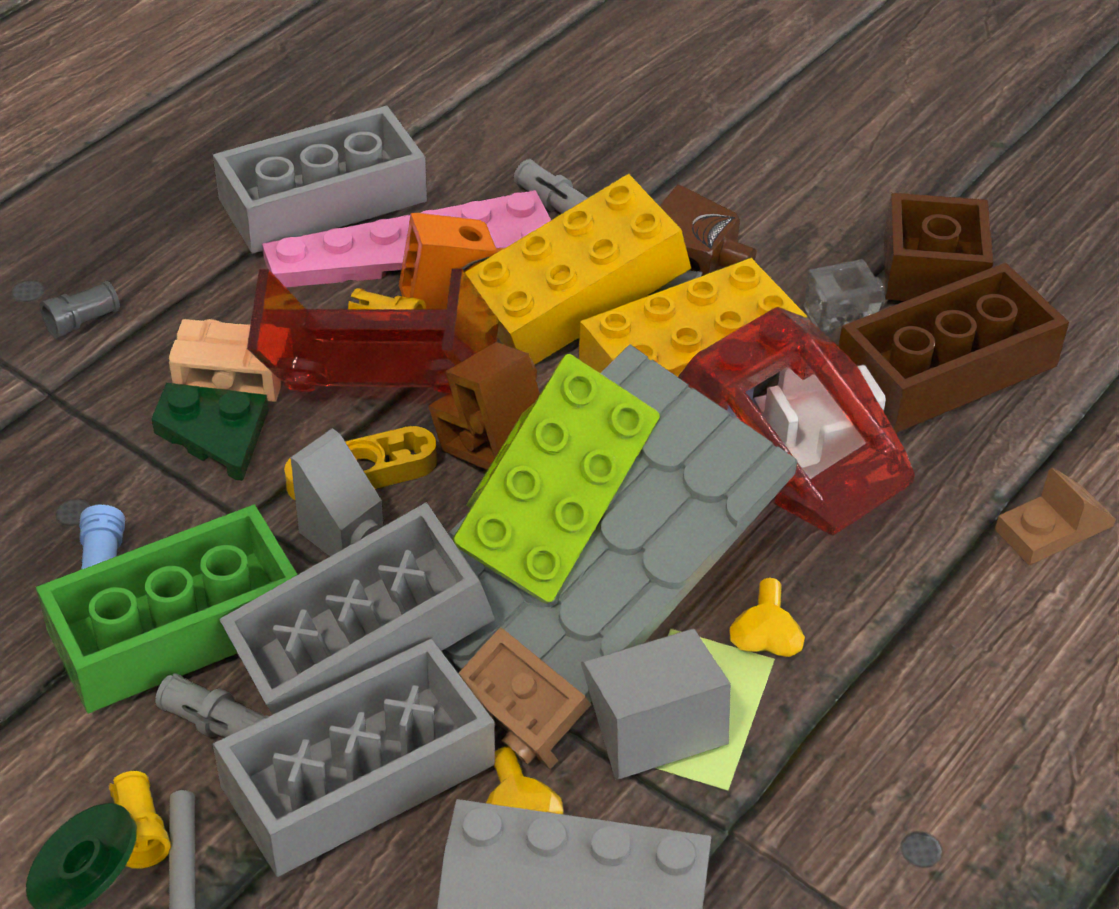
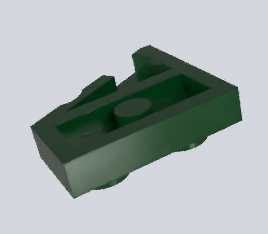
(212, 423)

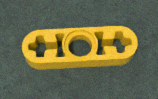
(396, 444)

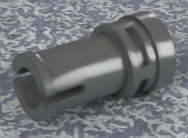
(69, 312)

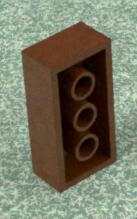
(956, 344)

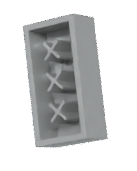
(359, 610)
(354, 755)

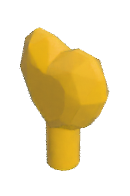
(767, 625)
(519, 790)

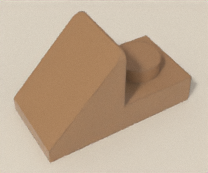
(1054, 520)

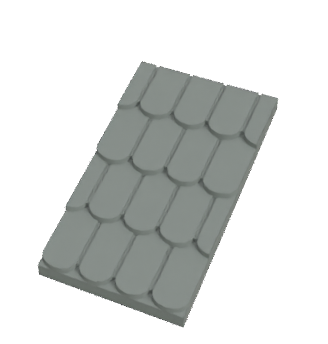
(664, 529)

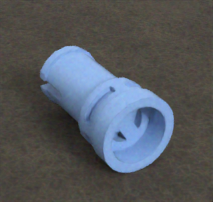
(100, 533)

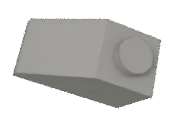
(333, 495)

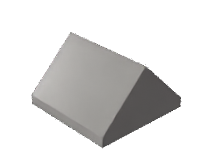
(659, 702)

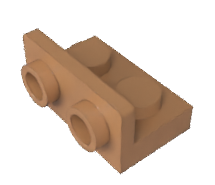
(523, 697)

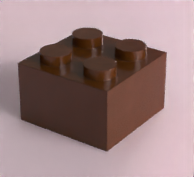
(934, 243)

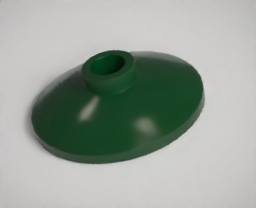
(82, 858)

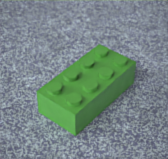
(159, 606)

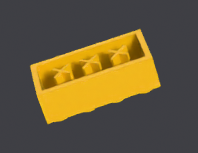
(579, 266)
(683, 318)

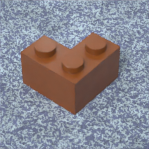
(485, 402)

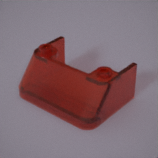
(367, 344)

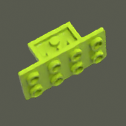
(555, 478)

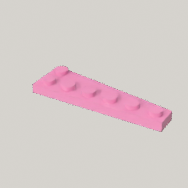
(379, 246)

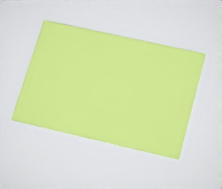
(747, 679)

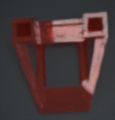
(793, 341)

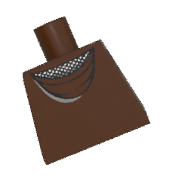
(707, 230)

